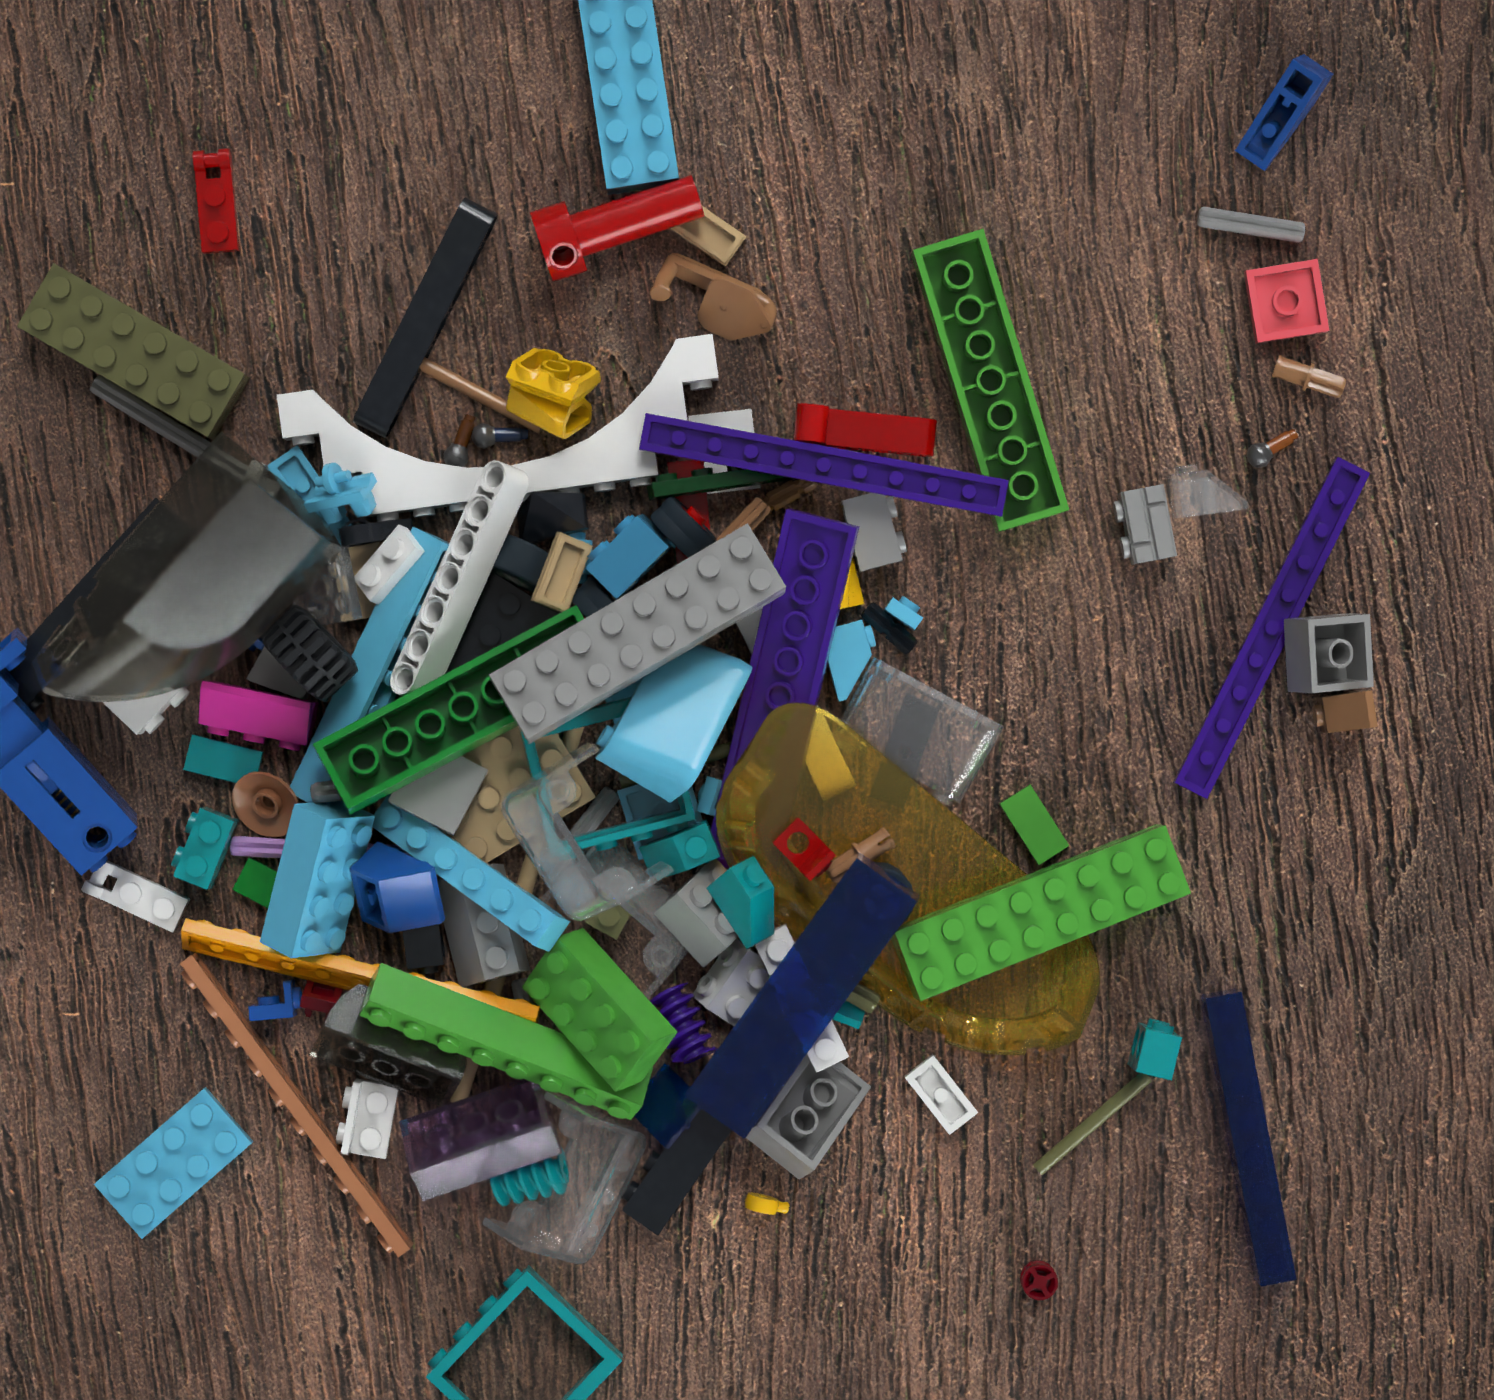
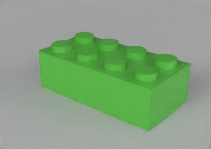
(599, 1009)

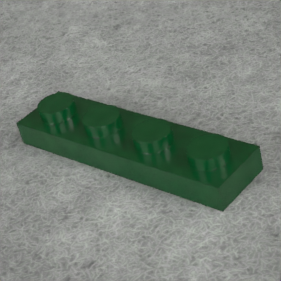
(706, 481)

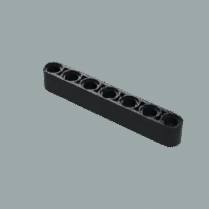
(425, 317)

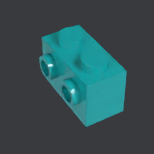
(205, 847)

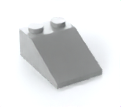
(808, 1115)

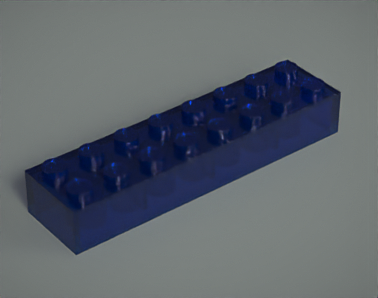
(802, 995)

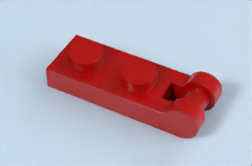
(216, 202)

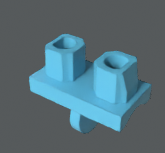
(338, 489)

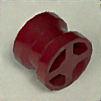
(1043, 1285)

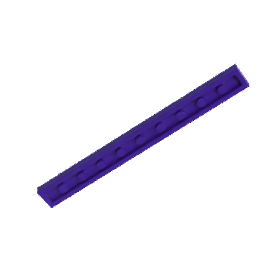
(824, 464)
(1267, 633)

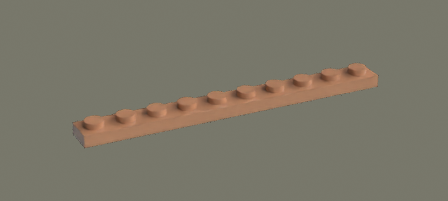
(304, 1117)

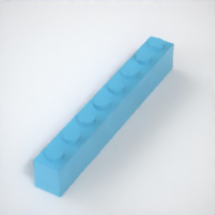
(375, 658)

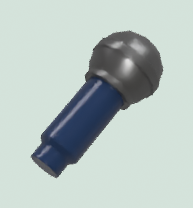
(486, 435)

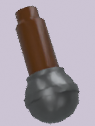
(457, 452)

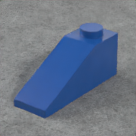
(1284, 110)

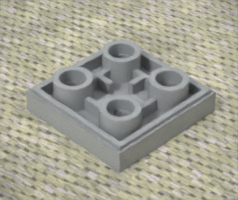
(442, 794)

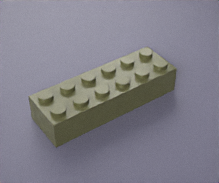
(133, 351)

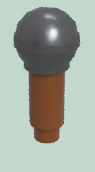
(1261, 453)

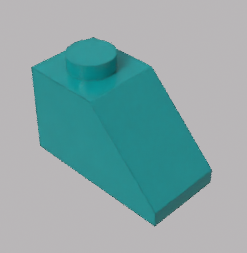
(683, 848)
(746, 901)

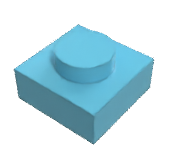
(904, 611)
(709, 795)

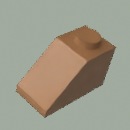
(1345, 711)

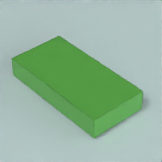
(1034, 824)

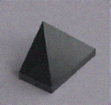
(550, 513)

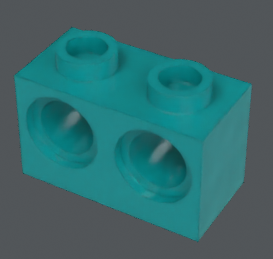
(1155, 1049)

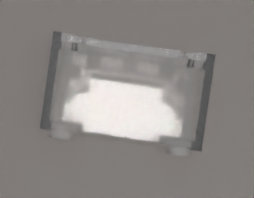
(921, 730)

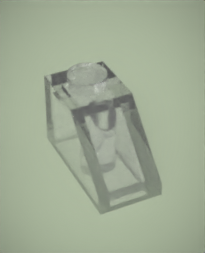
(1201, 494)

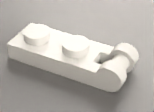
(138, 896)

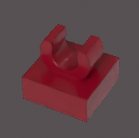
(319, 997)

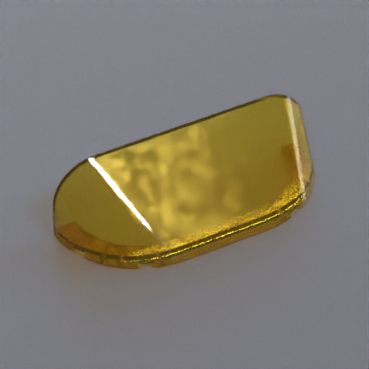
(846, 791)

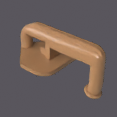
(729, 305)

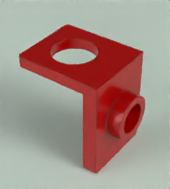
(814, 858)

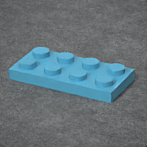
(173, 1163)

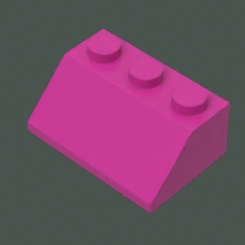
(256, 714)

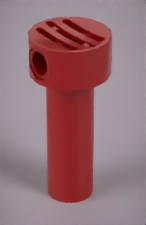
(571, 237)

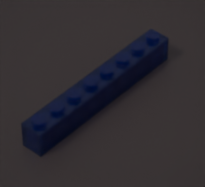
(1248, 1137)

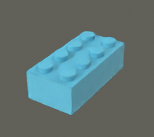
(314, 879)

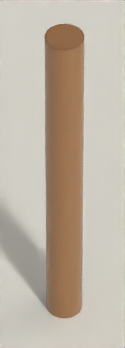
(472, 390)

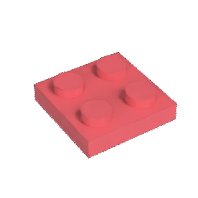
(1286, 301)

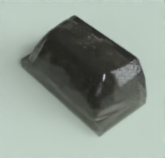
(386, 1053)

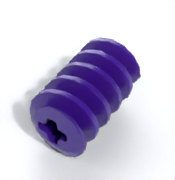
(680, 1016)

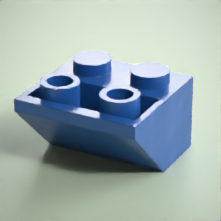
(396, 890)

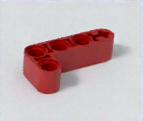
(864, 431)

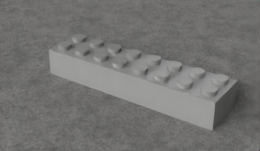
(638, 633)

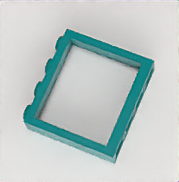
(637, 829)
(493, 1307)

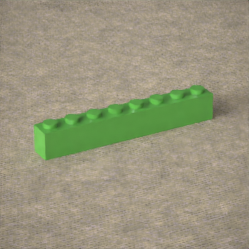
(493, 1039)

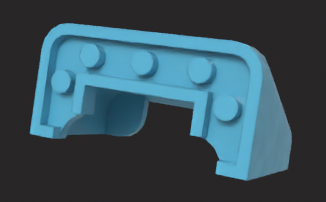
(674, 721)

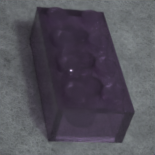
(479, 1138)

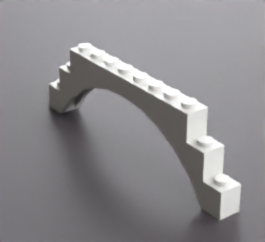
(422, 486)

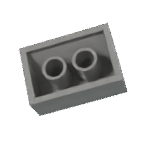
(478, 941)

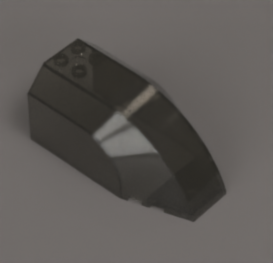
(189, 583)

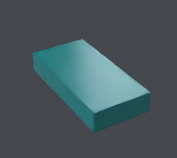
(221, 759)

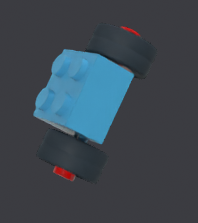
(637, 549)

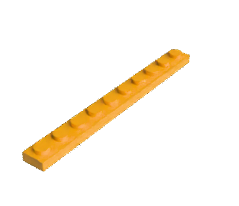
(327, 969)

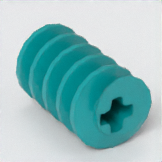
(531, 1180)

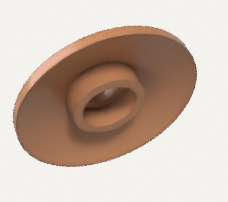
(264, 803)

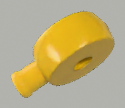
(765, 1204)

